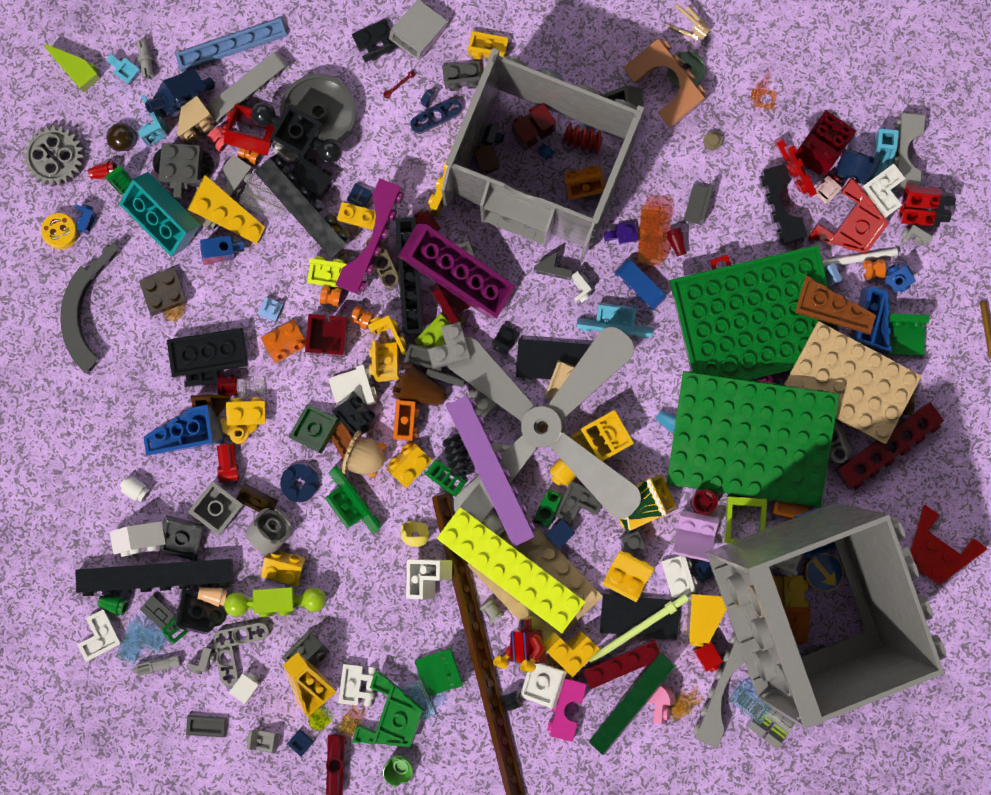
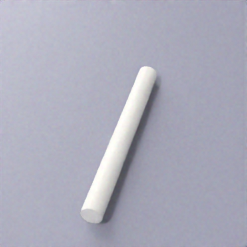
(861, 257)

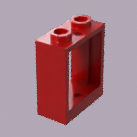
(245, 141)

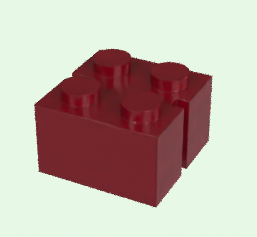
(536, 123)
(326, 336)

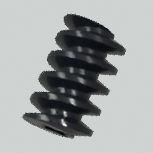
(456, 456)

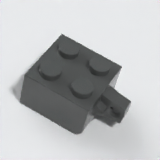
(180, 167)

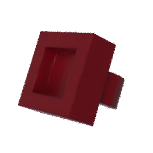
(227, 386)

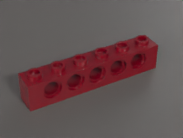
(932, 421)

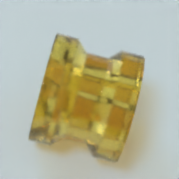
(348, 725)

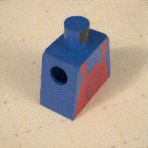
(211, 249)

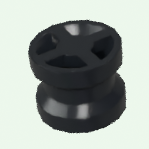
(511, 701)

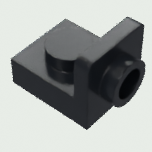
(505, 339)

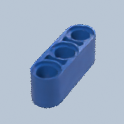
(645, 288)

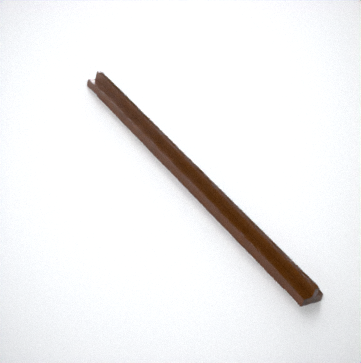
(481, 658)

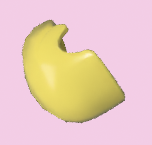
(412, 526)

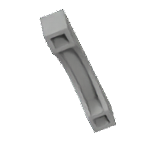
(711, 727)

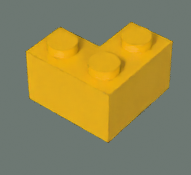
(573, 654)

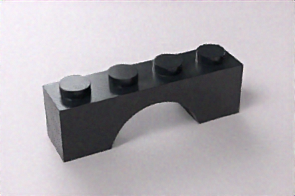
(789, 227)

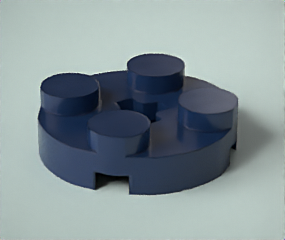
(306, 474)

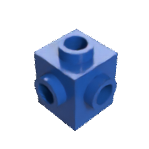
(899, 277)

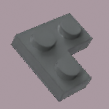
(576, 497)

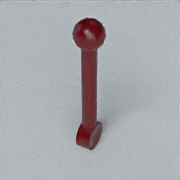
(387, 94)

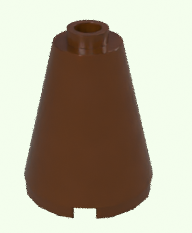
(418, 387)

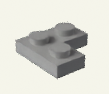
(453, 351)

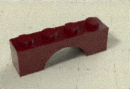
(621, 664)

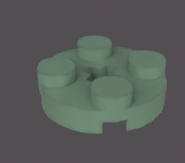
(696, 66)

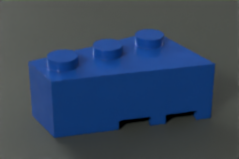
(877, 302)

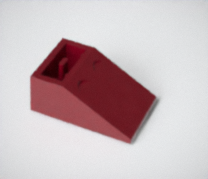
(825, 143)

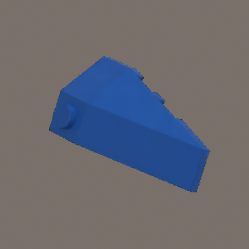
(190, 430)

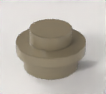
(712, 140)

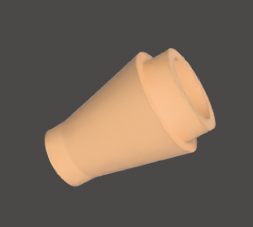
(212, 595)

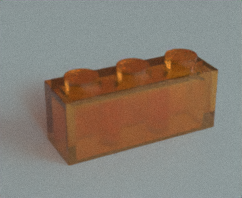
(651, 235)

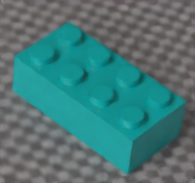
(159, 214)

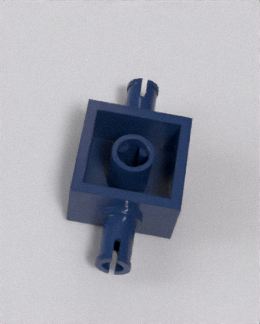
(177, 92)

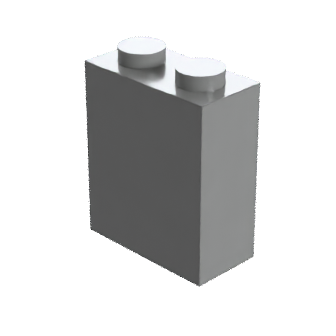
(418, 29)

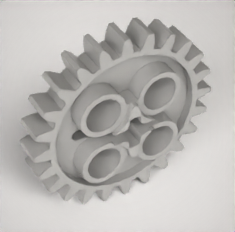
(41, 167)

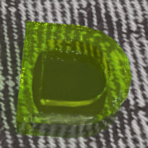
(318, 720)

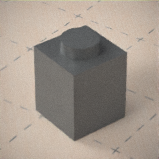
(632, 543)

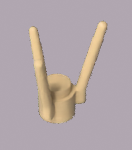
(700, 29)

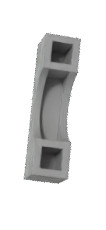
(910, 128)
(236, 173)

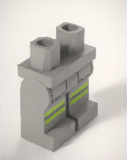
(777, 730)

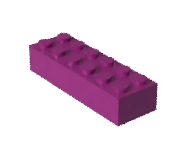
(456, 270)

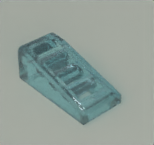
(741, 696)

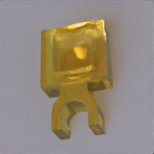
(682, 705)

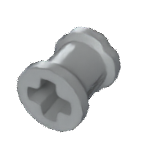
(491, 611)

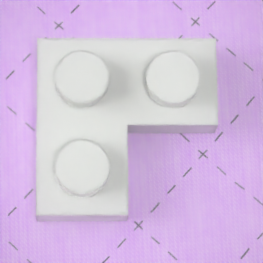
(880, 190)
(104, 639)

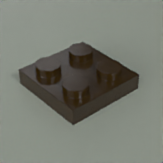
(163, 291)

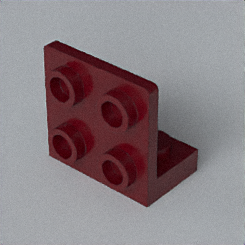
(448, 302)

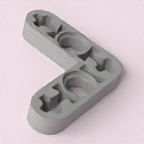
(228, 648)

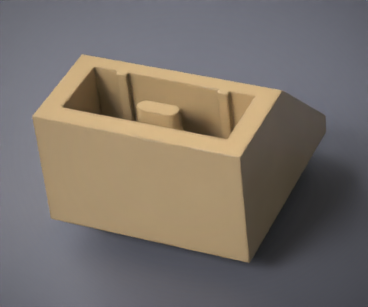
(193, 121)

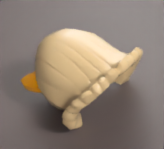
(363, 456)

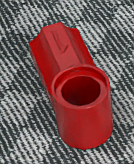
(227, 464)

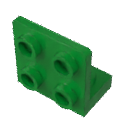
(907, 334)
(439, 671)

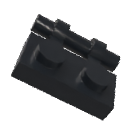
(372, 36)

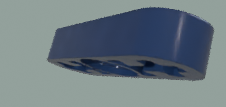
(421, 117)

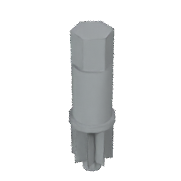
(156, 665)

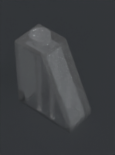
(262, 201)

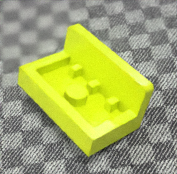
(324, 272)

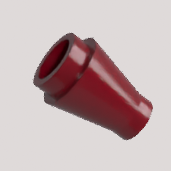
(677, 241)

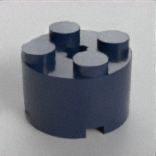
(857, 166)

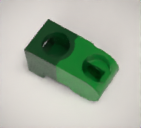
(547, 508)

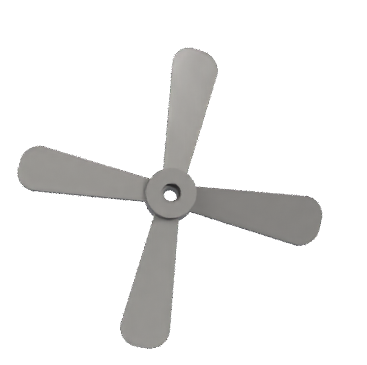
(601, 360)

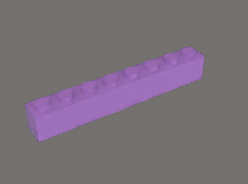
(490, 470)

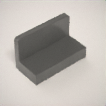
(698, 204)

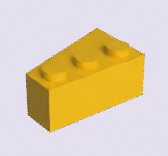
(308, 684)

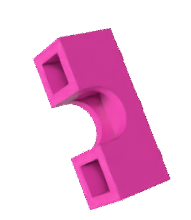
(561, 726)

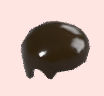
(121, 137)

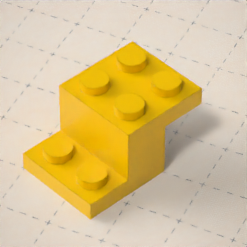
(604, 436)

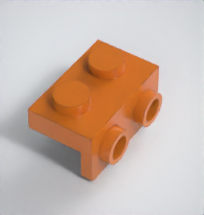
(284, 341)

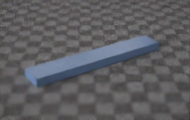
(231, 44)

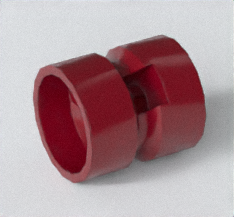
(704, 502)

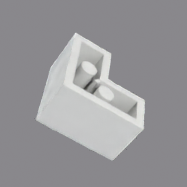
(137, 537)
(422, 577)

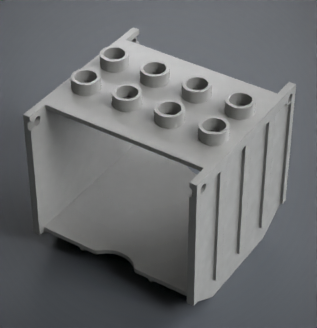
(510, 208)

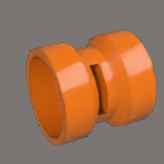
(249, 156)
(874, 269)
(330, 296)
(361, 317)

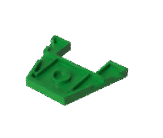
(398, 720)

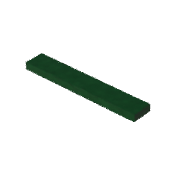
(632, 703)

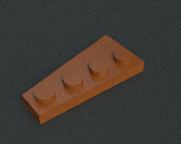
(825, 305)

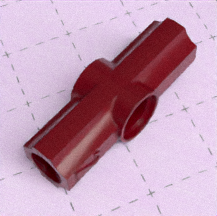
(335, 751)

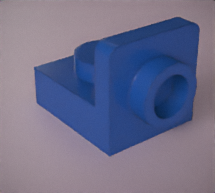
(86, 221)

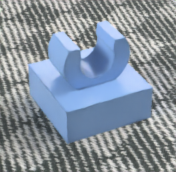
(832, 274)
(270, 309)

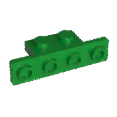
(348, 504)

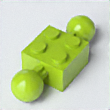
(275, 600)

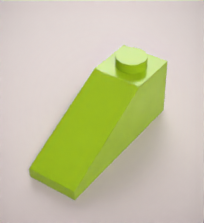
(77, 68)

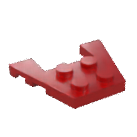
(795, 167)
(859, 228)
(934, 556)

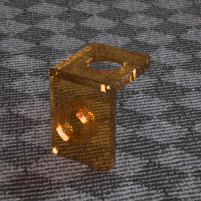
(756, 95)

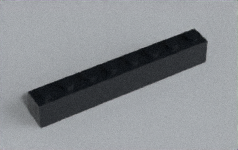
(154, 575)

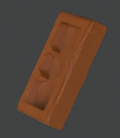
(341, 439)

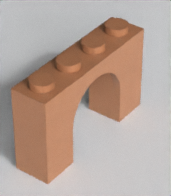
(689, 94)

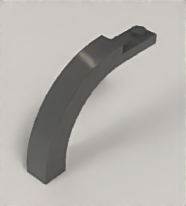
(71, 309)

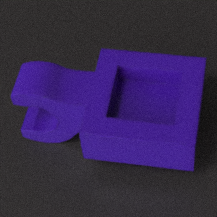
(624, 233)

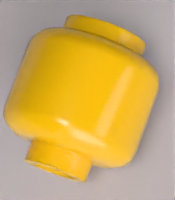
(561, 473)

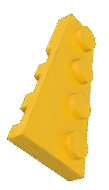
(222, 210)

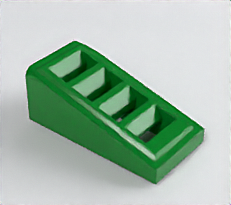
(119, 179)
(431, 469)

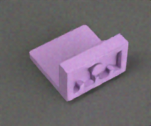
(695, 535)

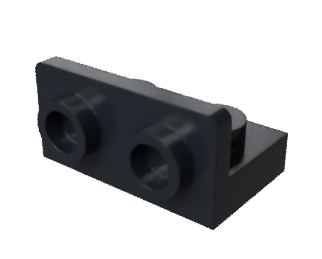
(355, 414)

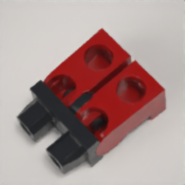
(925, 205)

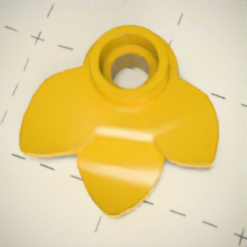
(232, 430)

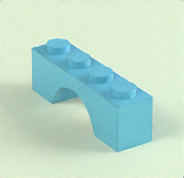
(885, 148)

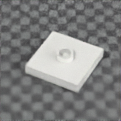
(543, 685)

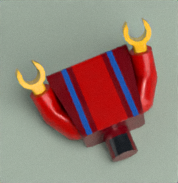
(524, 648)

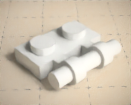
(351, 685)

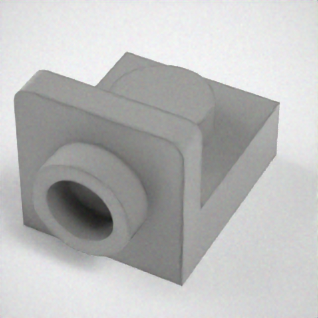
(919, 236)

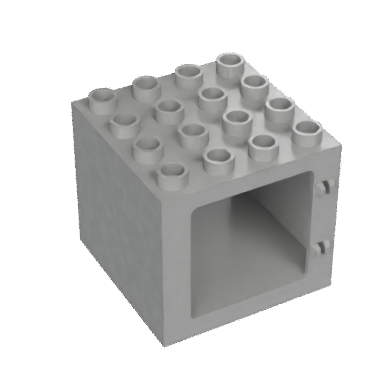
(880, 661)

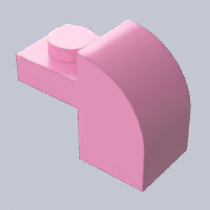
(662, 698)

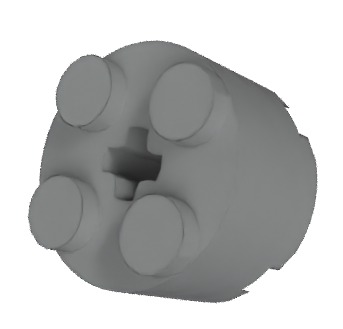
(268, 531)

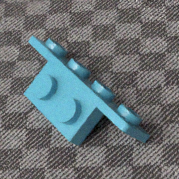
(615, 316)

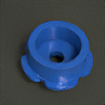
(545, 151)

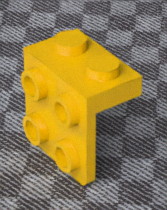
(381, 324)

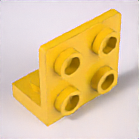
(628, 575)

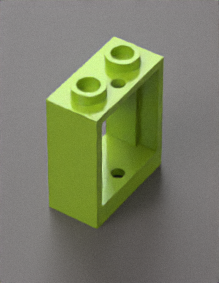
(739, 501)

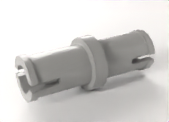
(145, 58)

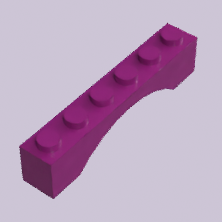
(354, 275)

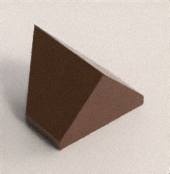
(216, 402)

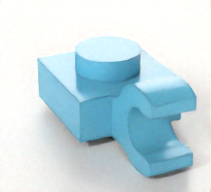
(124, 70)

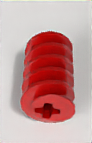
(583, 138)

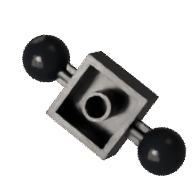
(296, 132)

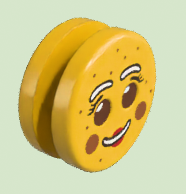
(59, 231)

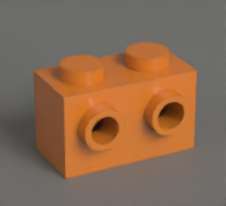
(584, 182)
(405, 421)

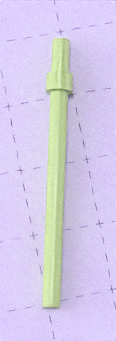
(670, 607)

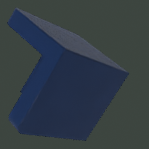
(560, 534)

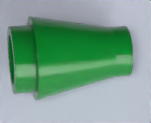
(115, 605)

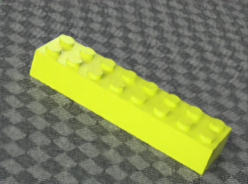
(511, 569)

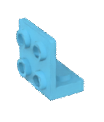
(153, 132)

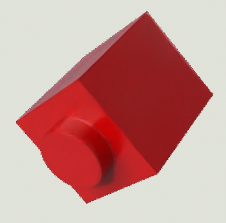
(708, 657)

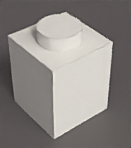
(245, 687)

